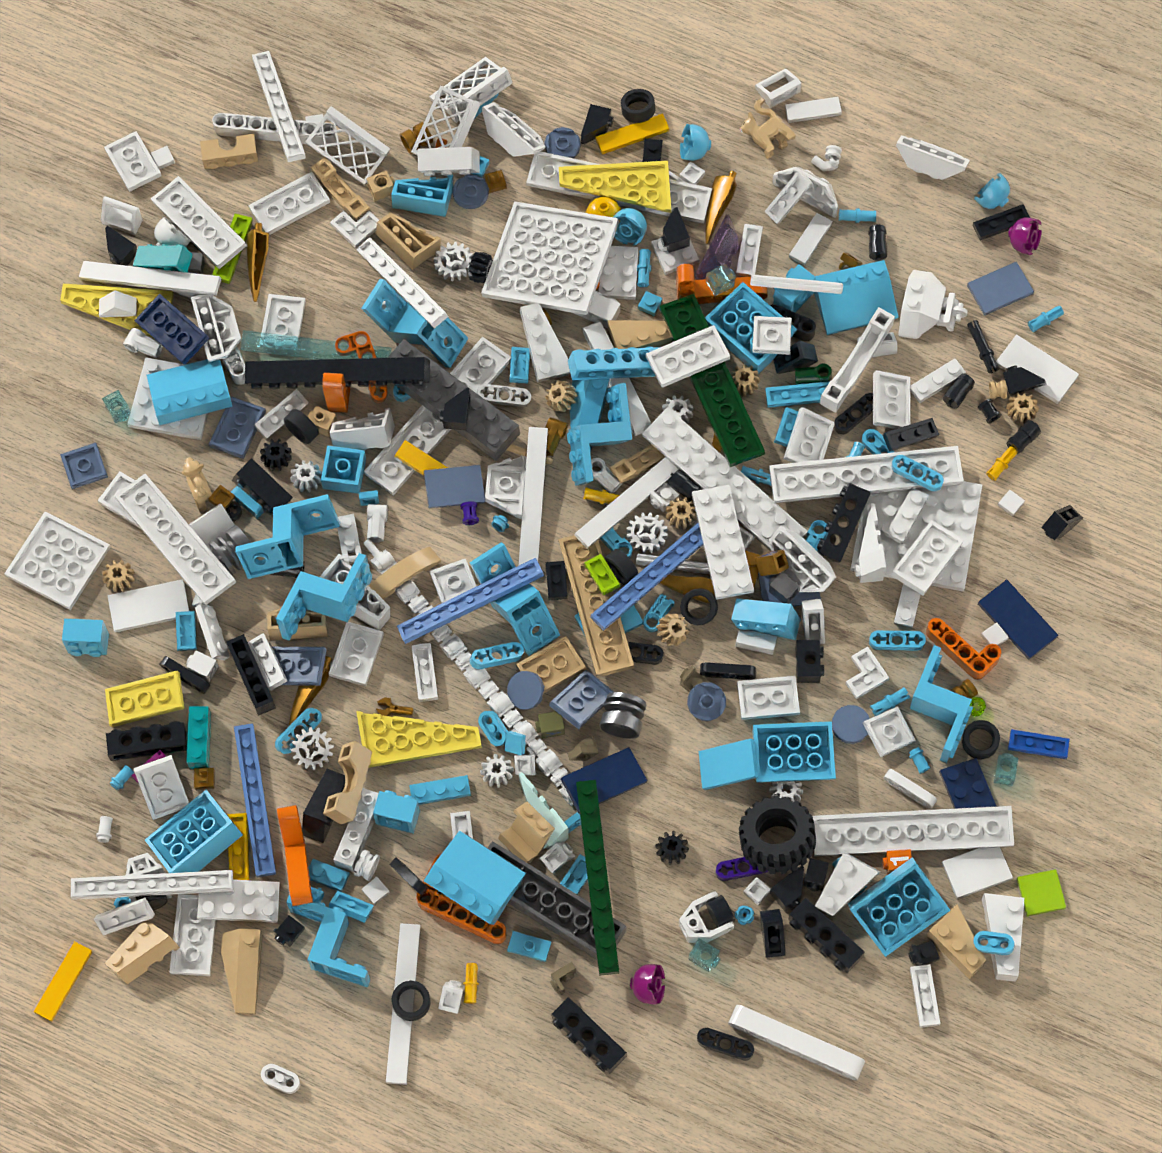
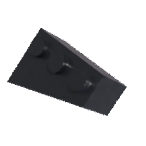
(261, 486)
(315, 823)

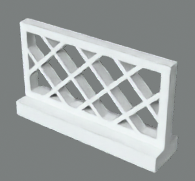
(488, 86)
(463, 128)
(354, 131)

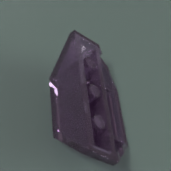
(721, 249)

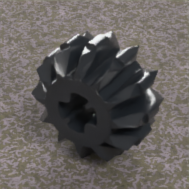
(479, 267)
(275, 448)
(680, 847)

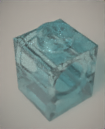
(720, 279)
(113, 400)
(1002, 776)
(701, 947)

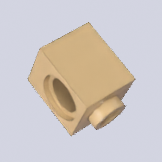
(380, 192)

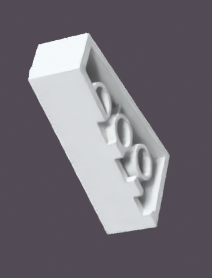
(544, 347)
(372, 607)
(1005, 916)

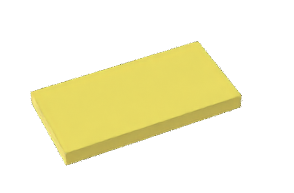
(144, 698)

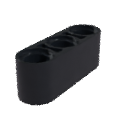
(800, 322)

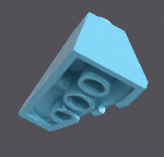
(589, 401)

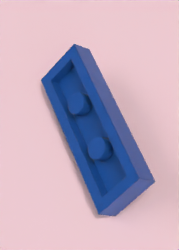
(1038, 744)

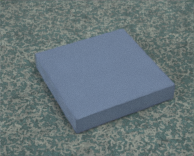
(84, 465)

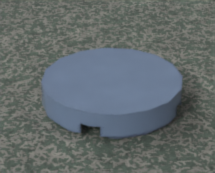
(563, 142)
(470, 191)
(525, 690)
(706, 701)
(848, 724)

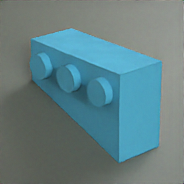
(423, 196)
(766, 617)

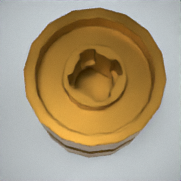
(409, 137)

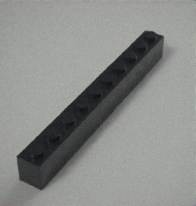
(355, 371)

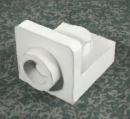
(662, 497)
(557, 856)
(451, 996)

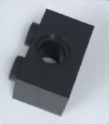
(809, 672)

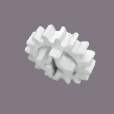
(453, 260)
(644, 540)
(303, 745)

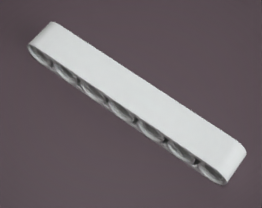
(266, 125)
(598, 339)
(796, 1042)

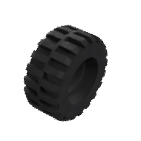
(777, 856)

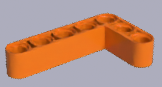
(688, 285)
(295, 855)
(454, 908)

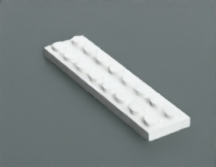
(175, 539)

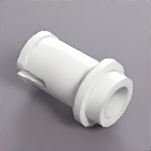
(104, 829)

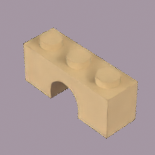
(243, 153)

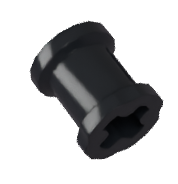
(989, 411)

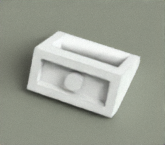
(782, 93)
(120, 219)

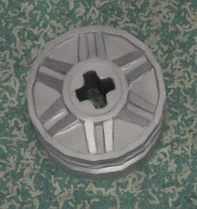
(227, 550)
(623, 715)

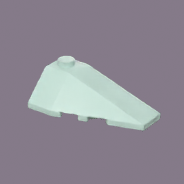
(560, 833)

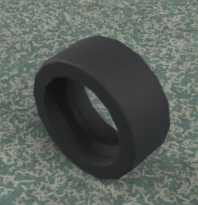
(638, 95)
(301, 426)
(621, 566)
(713, 606)
(984, 725)
(413, 1016)

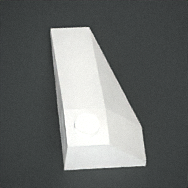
(871, 561)

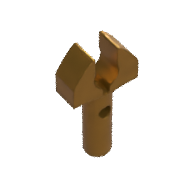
(392, 708)

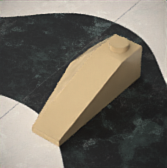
(241, 961)

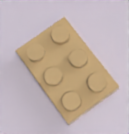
(554, 663)

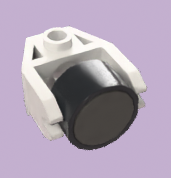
(144, 865)
(719, 912)

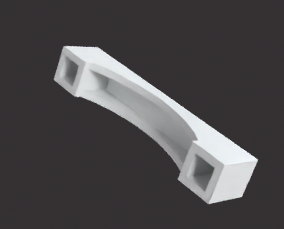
(859, 358)

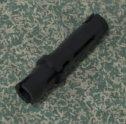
(986, 354)

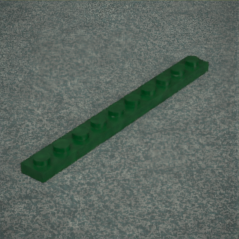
(597, 878)

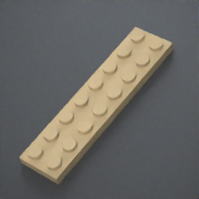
(608, 647)

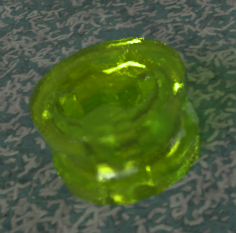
(981, 702)

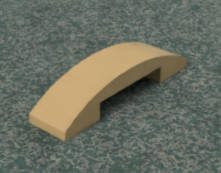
(338, 189)
(637, 464)
(404, 571)

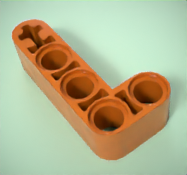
(361, 350)
(336, 392)
(960, 646)

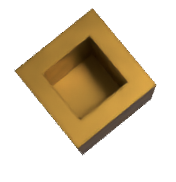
(772, 562)

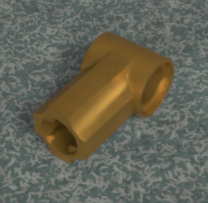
(556, 431)

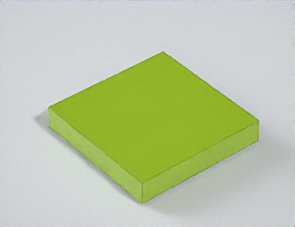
(1041, 892)

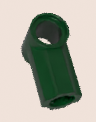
(811, 374)

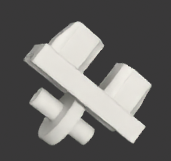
(953, 313)

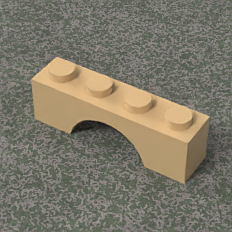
(355, 763)

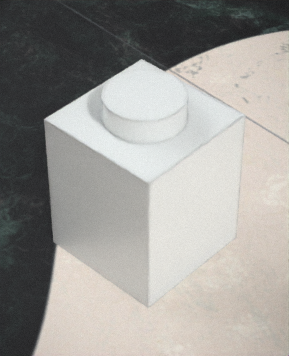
(202, 665)

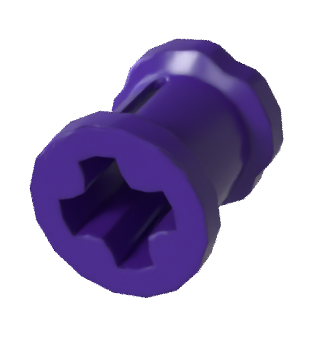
(469, 513)

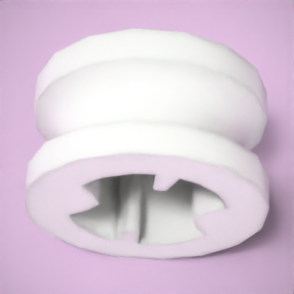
(833, 151)

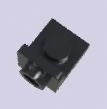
(288, 931)
(923, 954)

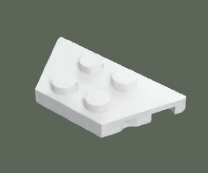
(506, 485)

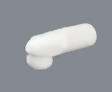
(829, 165)

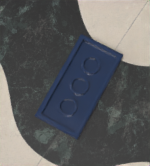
(172, 329)
(1018, 619)
(612, 775)

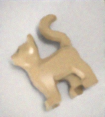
(769, 131)
(198, 485)

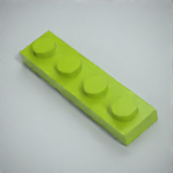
(241, 226)

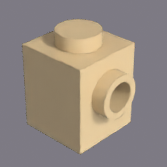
(322, 419)

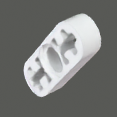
(516, 401)
(910, 789)

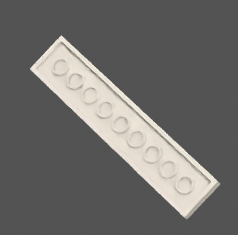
(689, 198)
(424, 429)
(710, 470)
(871, 472)
(914, 830)

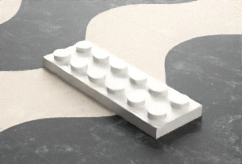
(199, 222)
(722, 542)

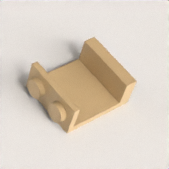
(527, 833)

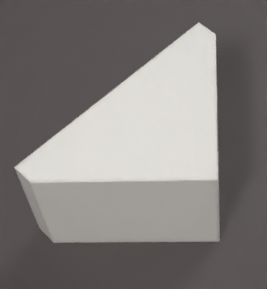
(117, 305)

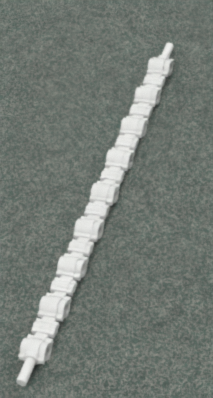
(455, 648)

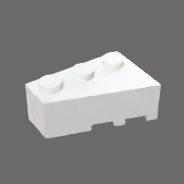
(448, 161)
(364, 433)
(845, 883)

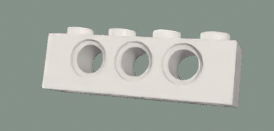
(356, 832)

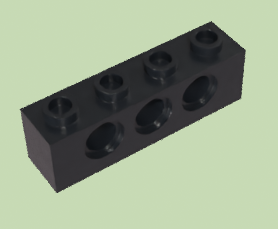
(860, 498)
(251, 675)
(137, 748)
(808, 911)
(569, 1010)

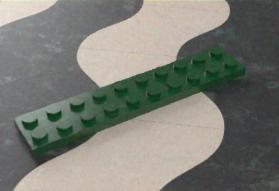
(715, 388)

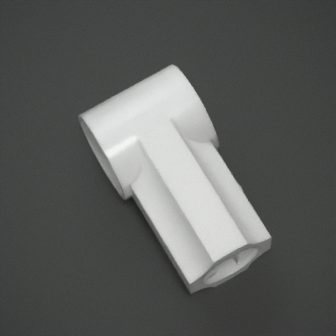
(138, 341)
(605, 476)
(376, 519)

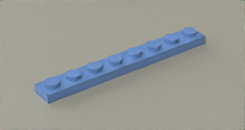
(648, 578)
(470, 600)
(255, 800)

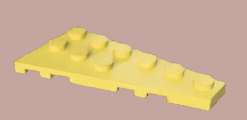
(632, 183)
(87, 300)
(408, 739)

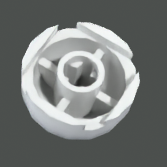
(169, 234)

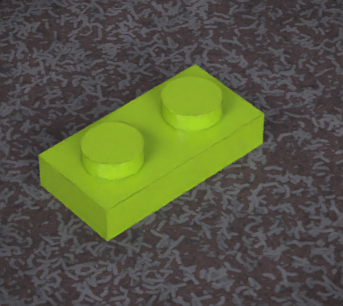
(602, 574)

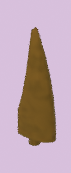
(721, 196)
(256, 256)
(685, 584)
(306, 693)

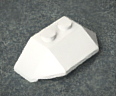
(511, 131)
(930, 159)
(818, 195)
(921, 304)
(219, 323)
(804, 562)

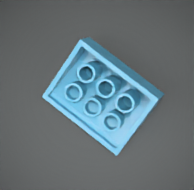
(863, 292)
(735, 324)
(188, 391)
(794, 751)
(193, 836)
(475, 877)
(898, 907)

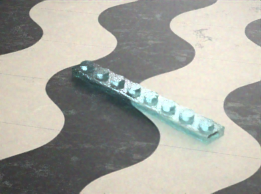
(301, 346)

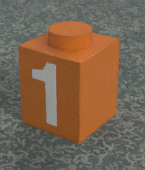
(895, 859)

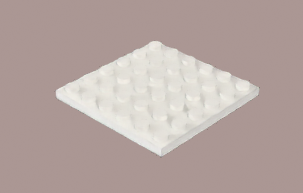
(550, 258)
(951, 507)

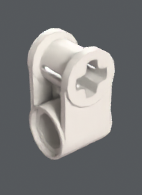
(235, 364)

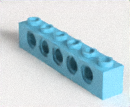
(621, 363)

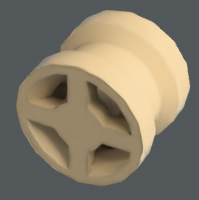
(998, 390)

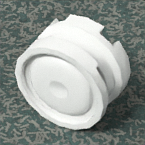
(366, 865)

